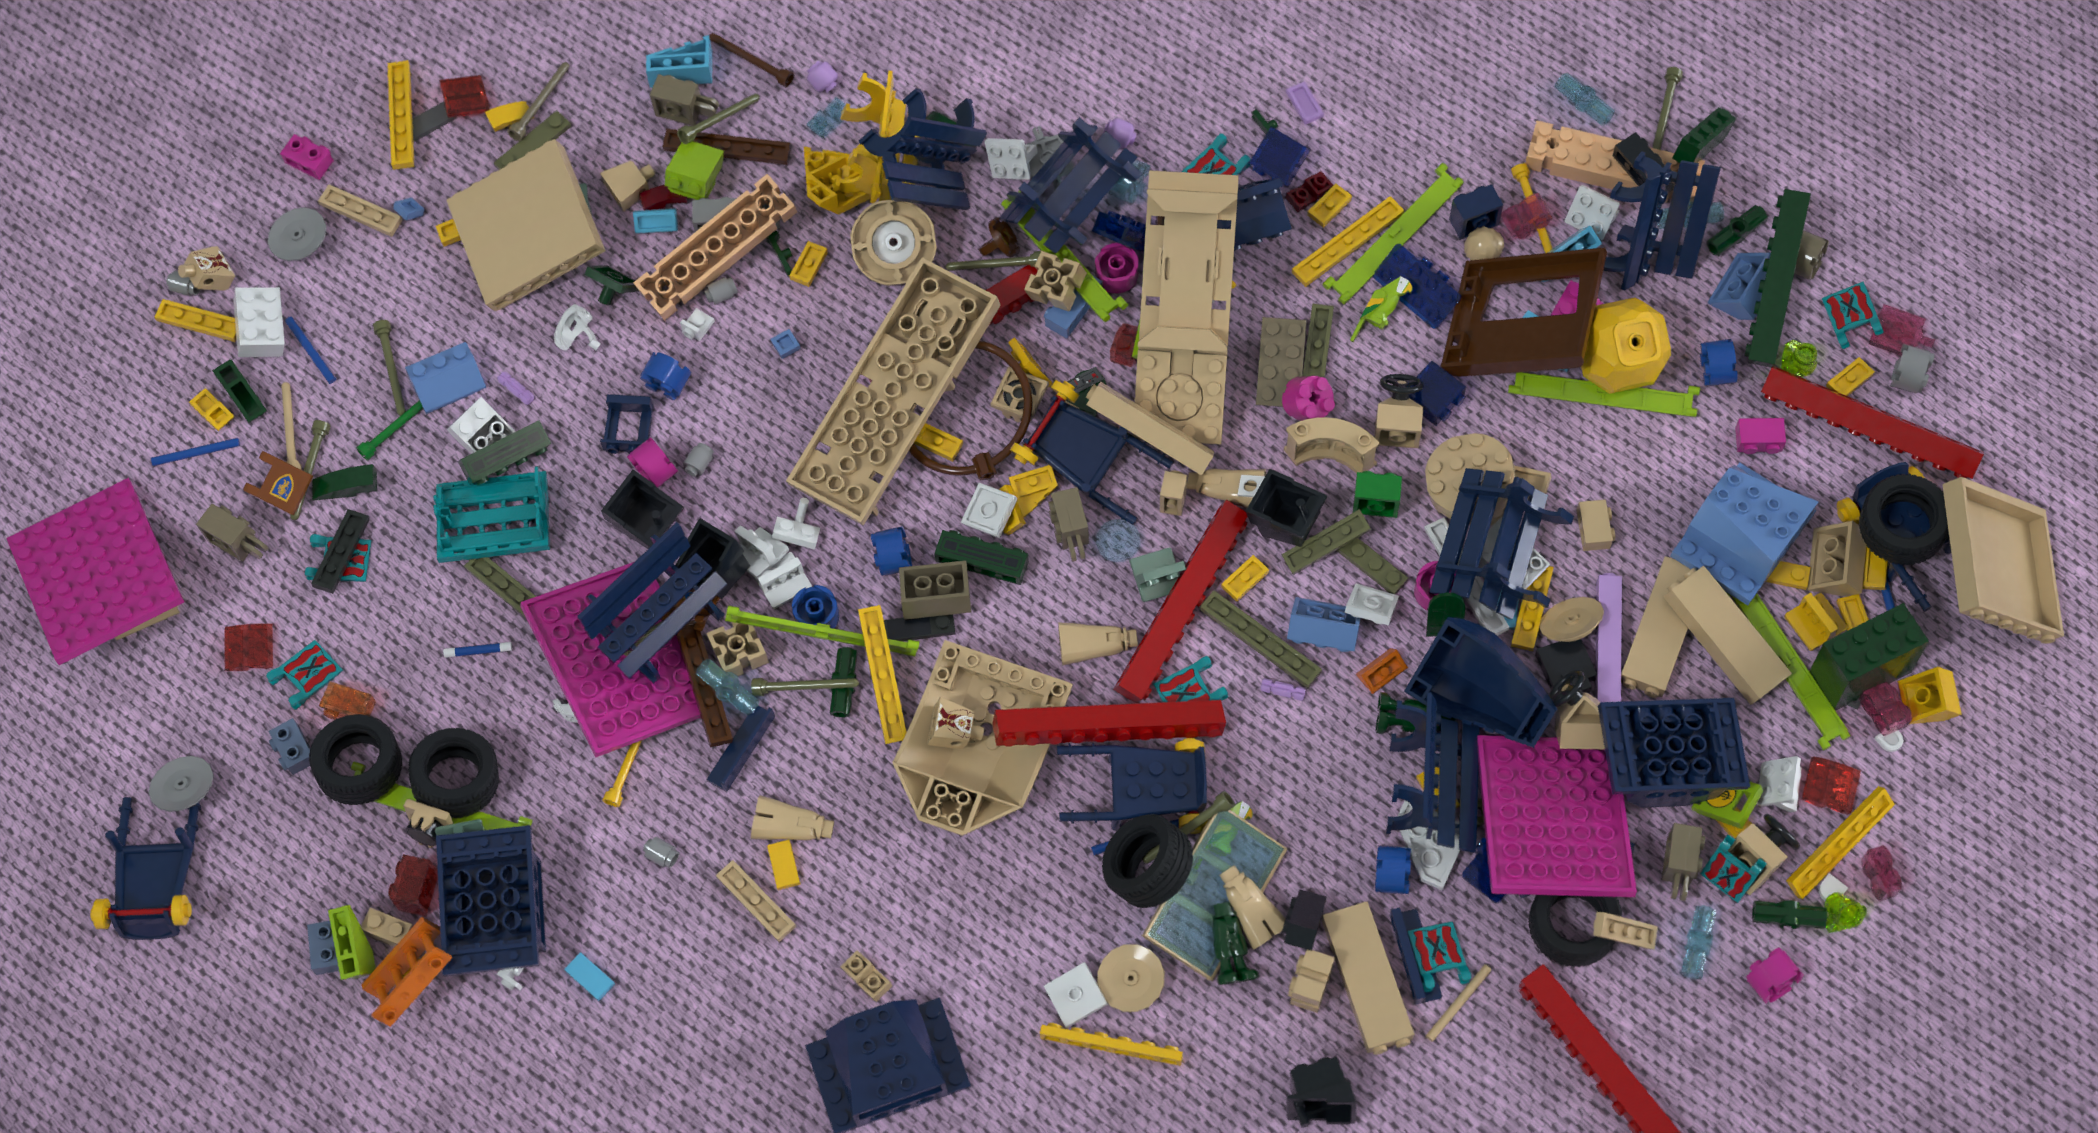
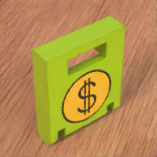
(1723, 806)

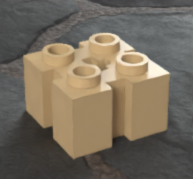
(1055, 281)
(742, 636)
(1313, 975)

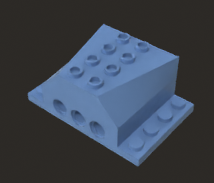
(1744, 531)

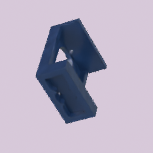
(626, 404)

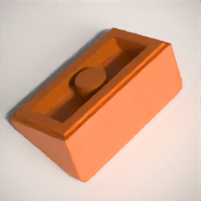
(1382, 670)

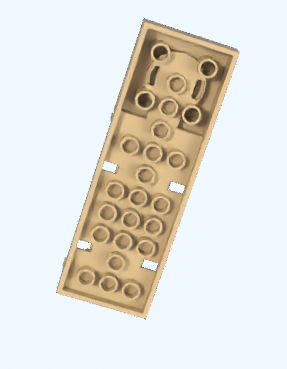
(1187, 267)
(910, 365)

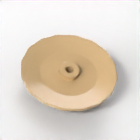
(1571, 619)
(1131, 978)

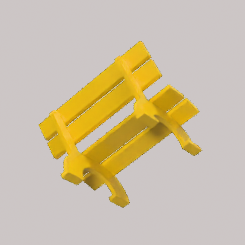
(890, 115)

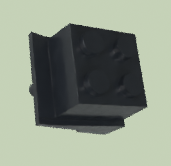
(1285, 508)
(641, 509)
(717, 550)
(1320, 1094)

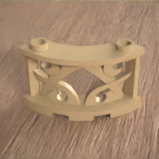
(1331, 440)

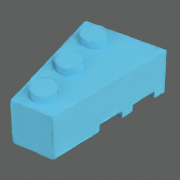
(685, 63)

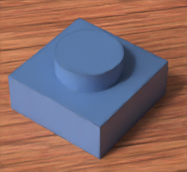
(408, 208)
(785, 343)

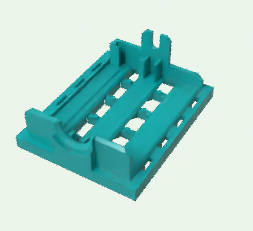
(495, 490)

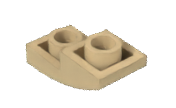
(866, 976)

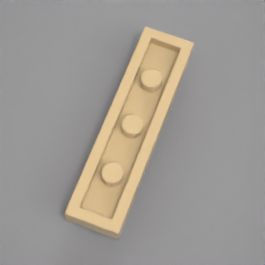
(360, 210)
(755, 901)
(1625, 930)

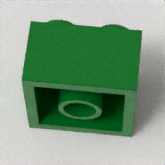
(1377, 494)

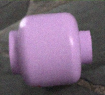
(822, 76)
(1121, 131)

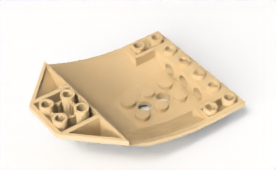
(981, 781)

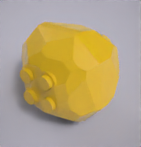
(1626, 346)

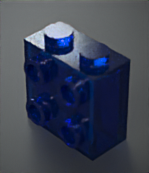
(1279, 156)
(1121, 230)
(1439, 393)

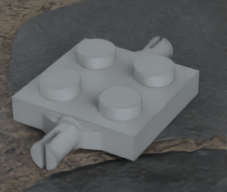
(1046, 147)

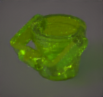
(1800, 361)
(1843, 912)

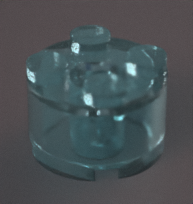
(1128, 190)

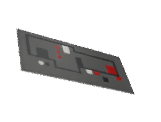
(1085, 379)

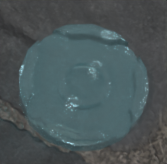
(1122, 545)

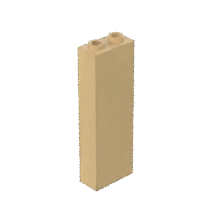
(1149, 427)
(1726, 634)
(1657, 637)
(1368, 978)

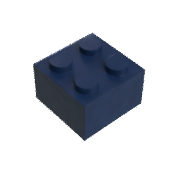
(1475, 210)

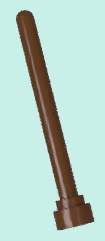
(781, 75)

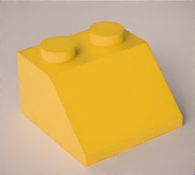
(1930, 695)

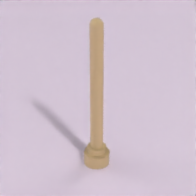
(289, 427)

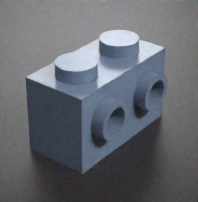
(291, 745)
(322, 948)

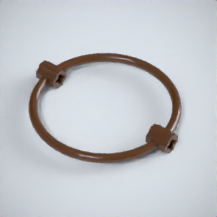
(984, 463)

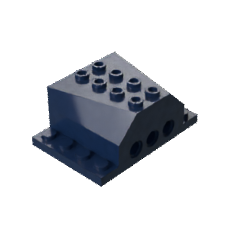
(1258, 213)
(1673, 750)
(490, 900)
(886, 1062)

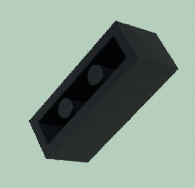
(1626, 153)
(1303, 919)

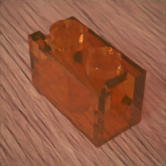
(345, 701)

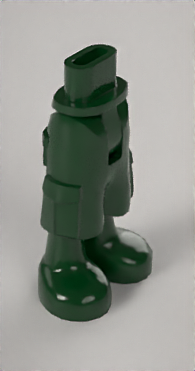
(1386, 719)
(1230, 943)

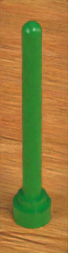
(368, 448)

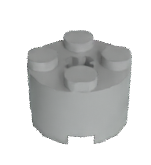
(1911, 369)

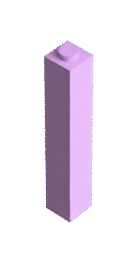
(1609, 639)

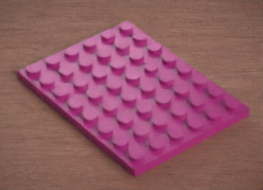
(94, 571)
(603, 699)
(1553, 820)

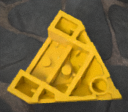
(821, 172)

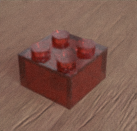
(413, 885)

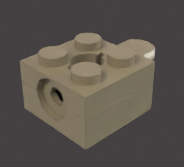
(680, 100)
(1069, 521)
(230, 533)
(1682, 857)

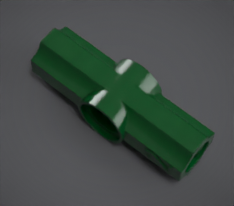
(1745, 224)
(845, 669)
(1789, 914)

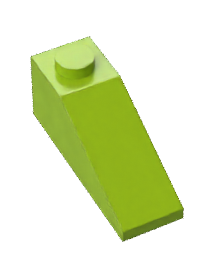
(351, 946)

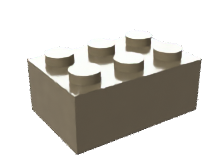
(935, 590)

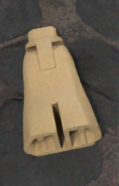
(1224, 484)
(1087, 642)
(785, 821)
(1253, 909)

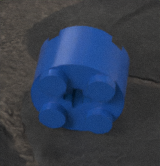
(1718, 362)
(665, 374)
(891, 550)
(815, 599)
(1393, 869)

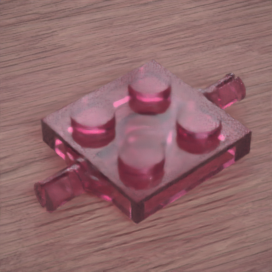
(1899, 329)

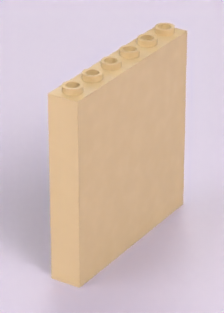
(525, 225)
(2002, 560)

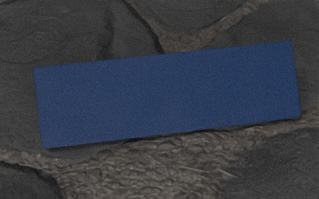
(741, 748)
(1401, 924)

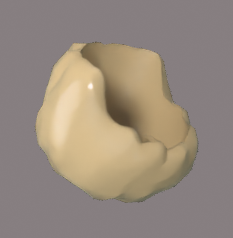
(1483, 244)

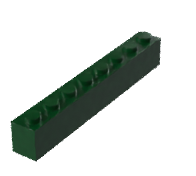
(1778, 279)

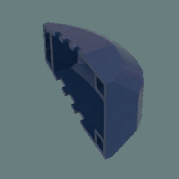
(1482, 683)

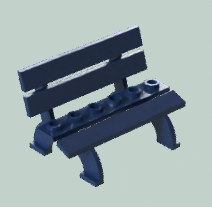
(928, 152)
(1071, 187)
(1652, 196)
(1496, 573)
(631, 583)
(1425, 802)

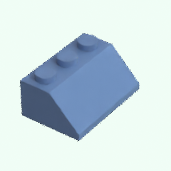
(1740, 285)
(445, 377)
(1323, 625)

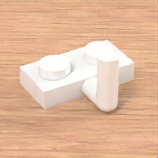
(796, 531)

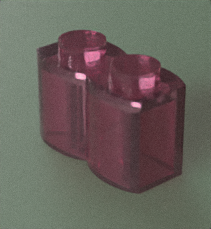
(1526, 216)
(1885, 708)
(1878, 867)

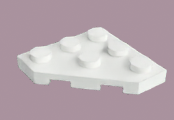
(1429, 859)

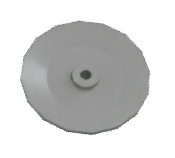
(297, 234)
(181, 783)

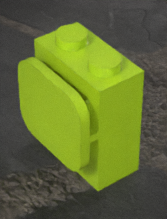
(694, 170)

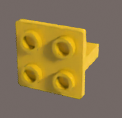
(1815, 621)

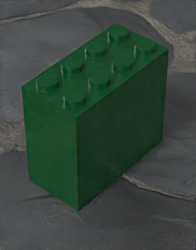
(1868, 656)

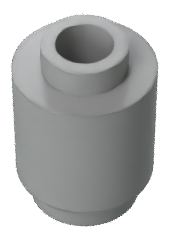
(181, 285)
(720, 290)
(698, 459)
(660, 852)

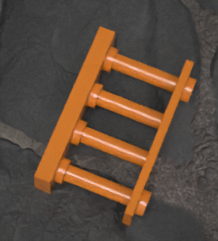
(397, 963)

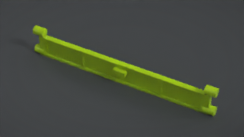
(1398, 233)
(1090, 289)
(1589, 393)
(819, 631)
(1800, 679)
(399, 794)

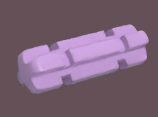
(516, 388)
(1283, 689)

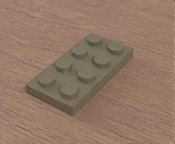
(1279, 358)

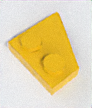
(1026, 360)
(1033, 487)

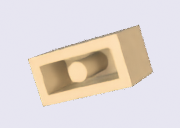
(1173, 492)
(1594, 525)
(384, 927)

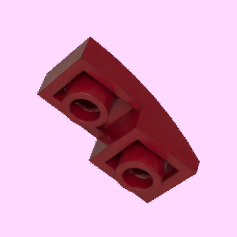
(1311, 190)
(658, 197)

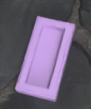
(1304, 103)

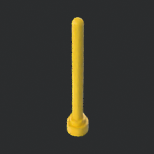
(1521, 174)
(614, 793)

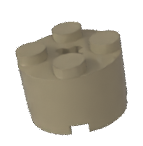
(1810, 255)

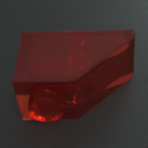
(1123, 345)

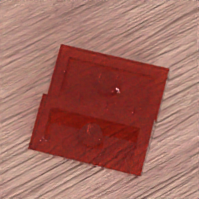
(464, 96)
(248, 647)
(1831, 785)

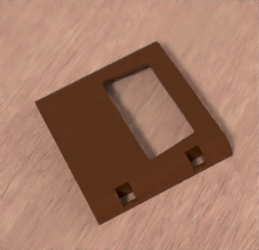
(1522, 342)

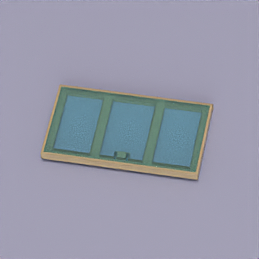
(1185, 921)

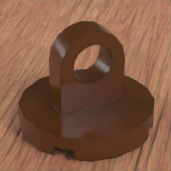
(1002, 237)

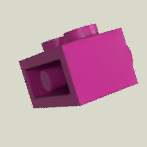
(307, 156)
(1760, 435)

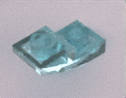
(826, 121)

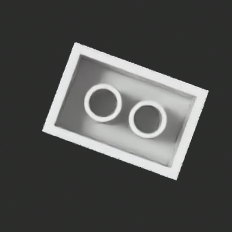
(258, 322)

